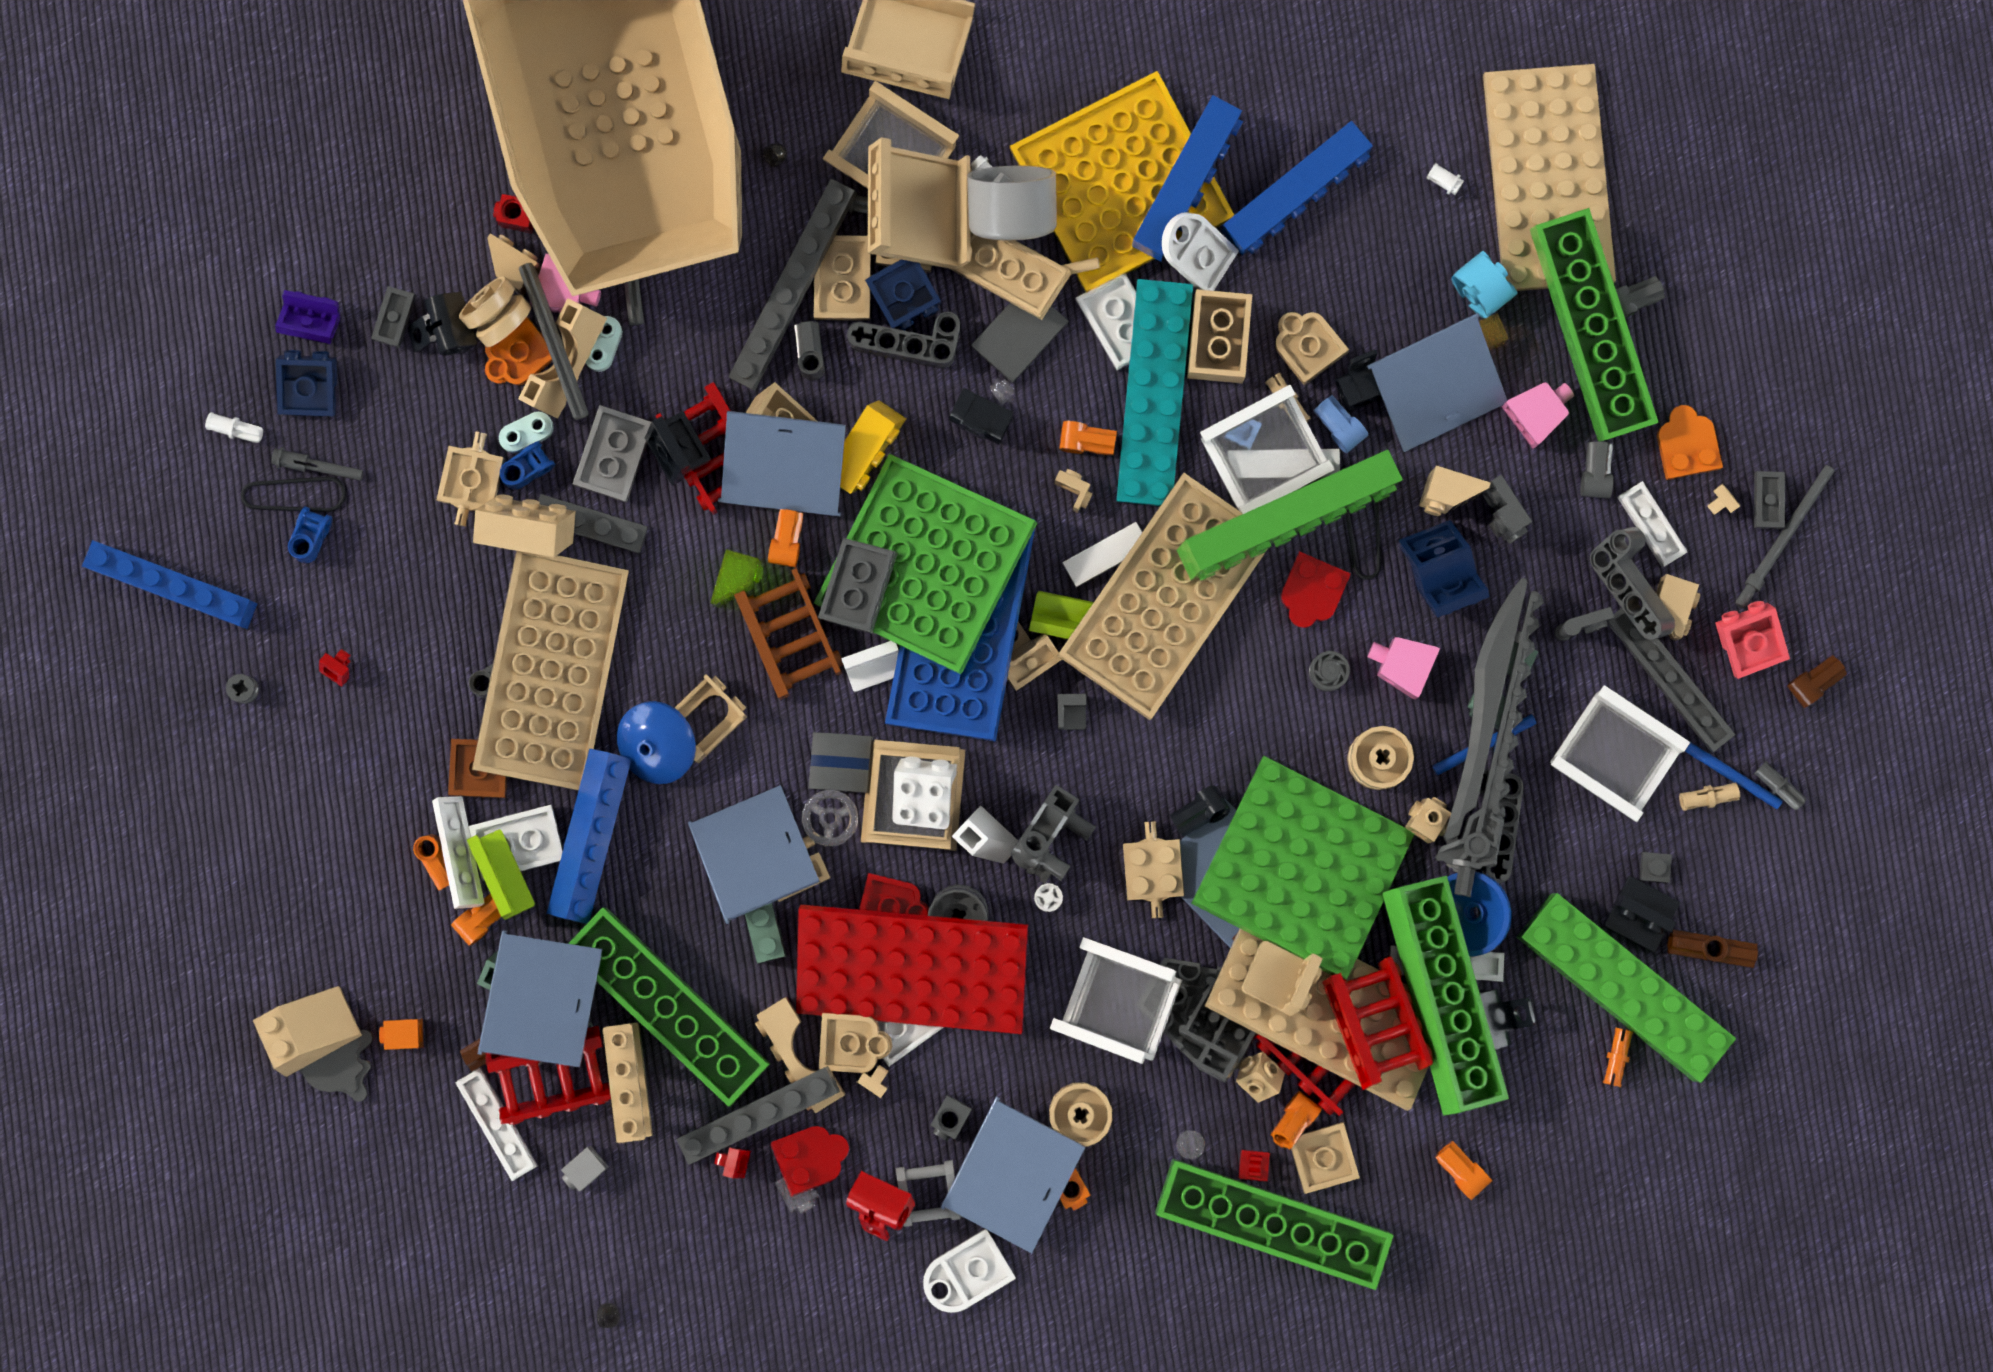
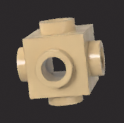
(1419, 821)
(1260, 1077)

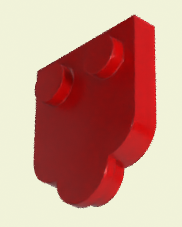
(1312, 590)
(891, 896)
(809, 1158)

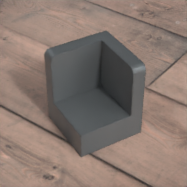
(1071, 711)

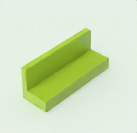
(1057, 614)
(501, 873)

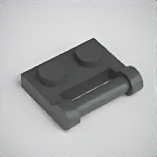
(1590, 622)

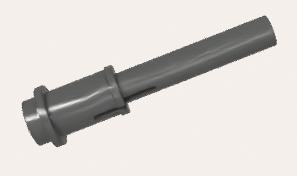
(289, 459)

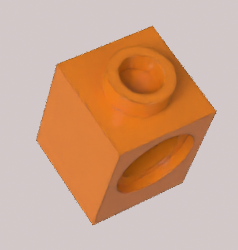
(402, 1034)
(1080, 1198)

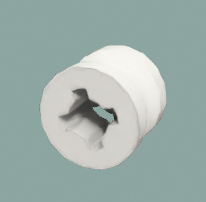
(1048, 900)

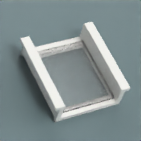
(1265, 451)
(1618, 752)
(1119, 1002)

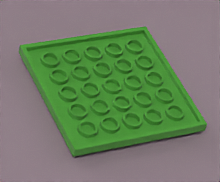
(949, 560)
(1303, 867)

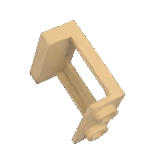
(735, 715)

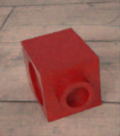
(502, 210)

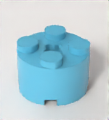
(1484, 285)

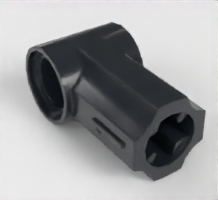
(1207, 807)

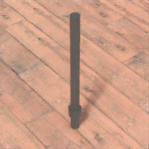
(1756, 581)

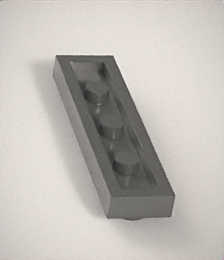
(603, 527)

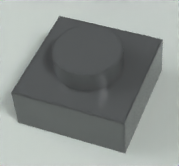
(1655, 867)

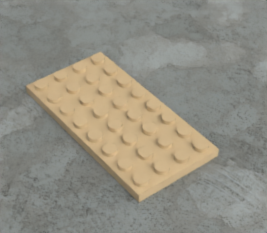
(1544, 160)
(1150, 611)
(550, 669)
(1315, 1031)

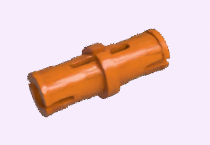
(1618, 1057)

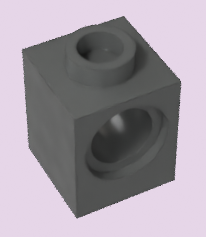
(956, 1106)

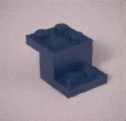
(1444, 568)

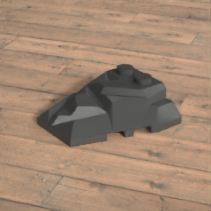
(1203, 1035)

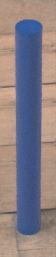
(1460, 757)
(1733, 775)

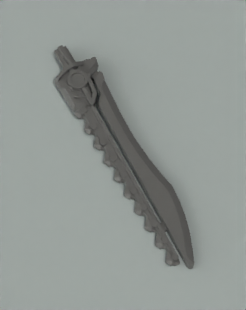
(1483, 829)

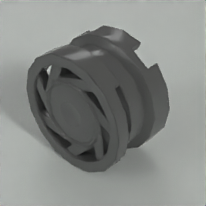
(1329, 671)

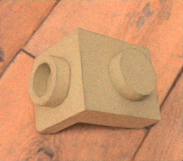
(1072, 482)

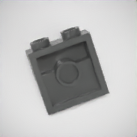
(1510, 518)

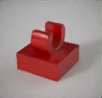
(336, 667)
(734, 1162)
(1254, 1165)

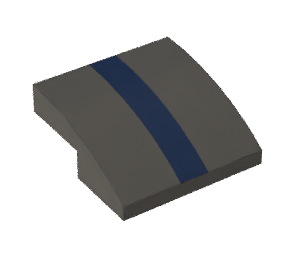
(841, 762)

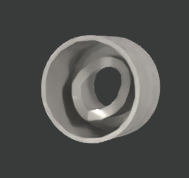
(1012, 202)

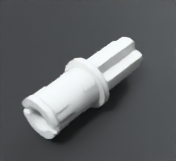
(234, 428)

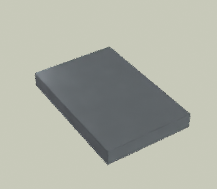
(1017, 339)
(857, 585)

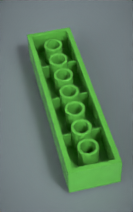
(1593, 325)
(1288, 515)
(1626, 987)
(1445, 995)
(671, 1009)
(1274, 1224)

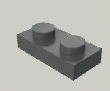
(393, 317)
(1769, 500)

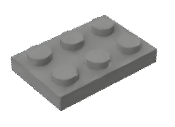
(612, 454)

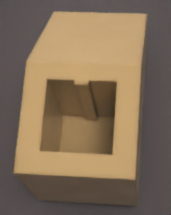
(508, 260)
(1679, 598)

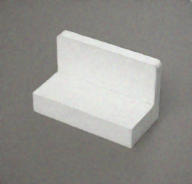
(871, 665)

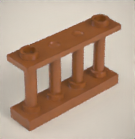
(762, 630)

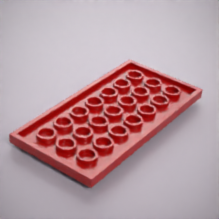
(912, 968)

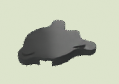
(342, 1069)

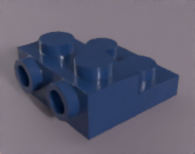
(904, 293)
(306, 383)

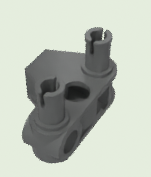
(1053, 815)

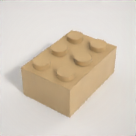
(1219, 336)
(524, 526)

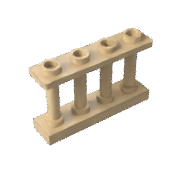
(627, 1082)

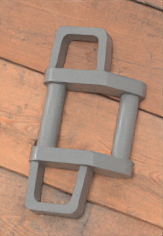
(904, 1175)

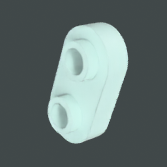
(607, 345)
(526, 432)

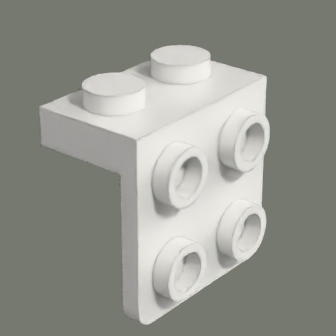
(923, 792)

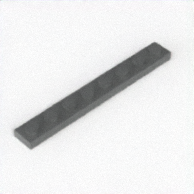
(792, 284)

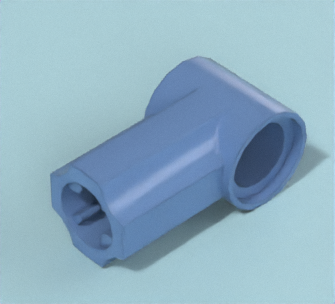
(1345, 430)

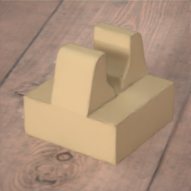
(1724, 499)
(873, 1082)

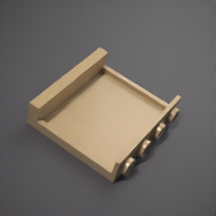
(910, 43)
(918, 206)

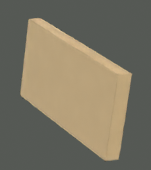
(1015, 273)

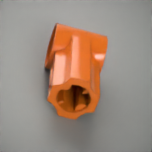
(1080, 438)
(785, 545)
(433, 863)
(475, 922)
(1298, 1116)
(1468, 1175)

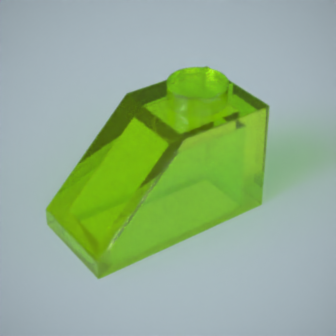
(735, 575)

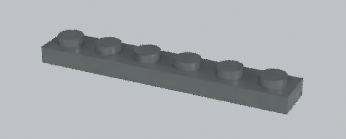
(1673, 683)
(758, 1115)

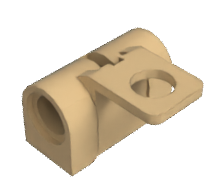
(1030, 658)

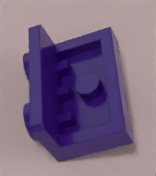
(308, 317)

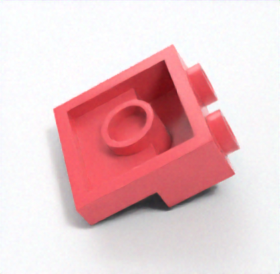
(1752, 638)

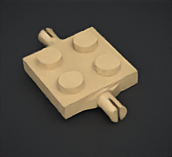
(469, 478)
(1153, 869)

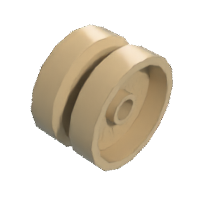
(495, 311)
(1396, 753)
(1097, 1117)

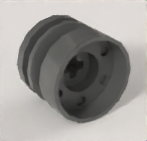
(960, 897)

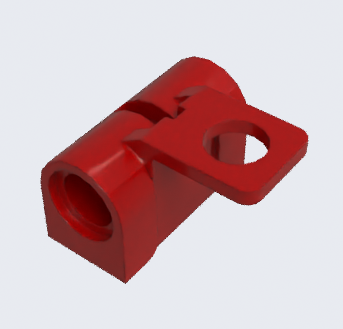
(879, 1205)

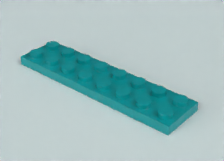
(1154, 392)

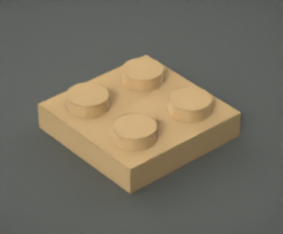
(1324, 1158)

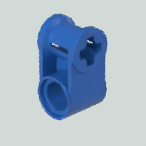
(528, 466)
(310, 533)

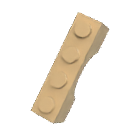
(579, 333)
(780, 1025)

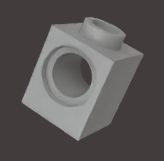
(583, 1169)

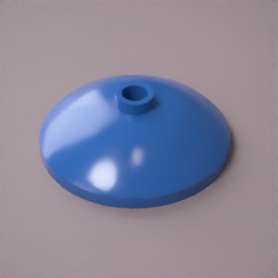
(665, 734)
(1491, 927)

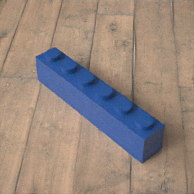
(1189, 173)
(1297, 188)
(169, 584)
(589, 836)

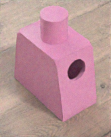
(557, 291)
(1538, 411)
(1404, 664)

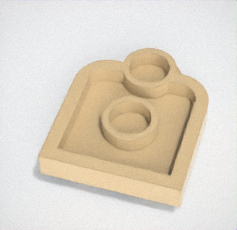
(1308, 344)
(852, 1043)

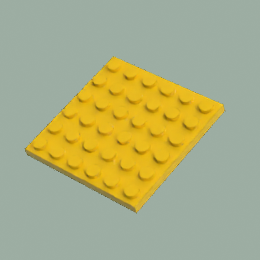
(1110, 172)

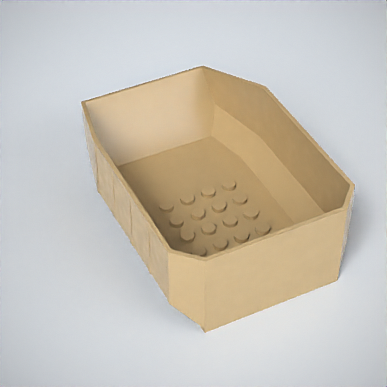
(613, 132)

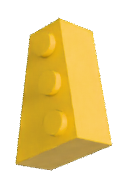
(866, 443)

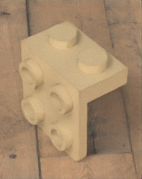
(1282, 978)

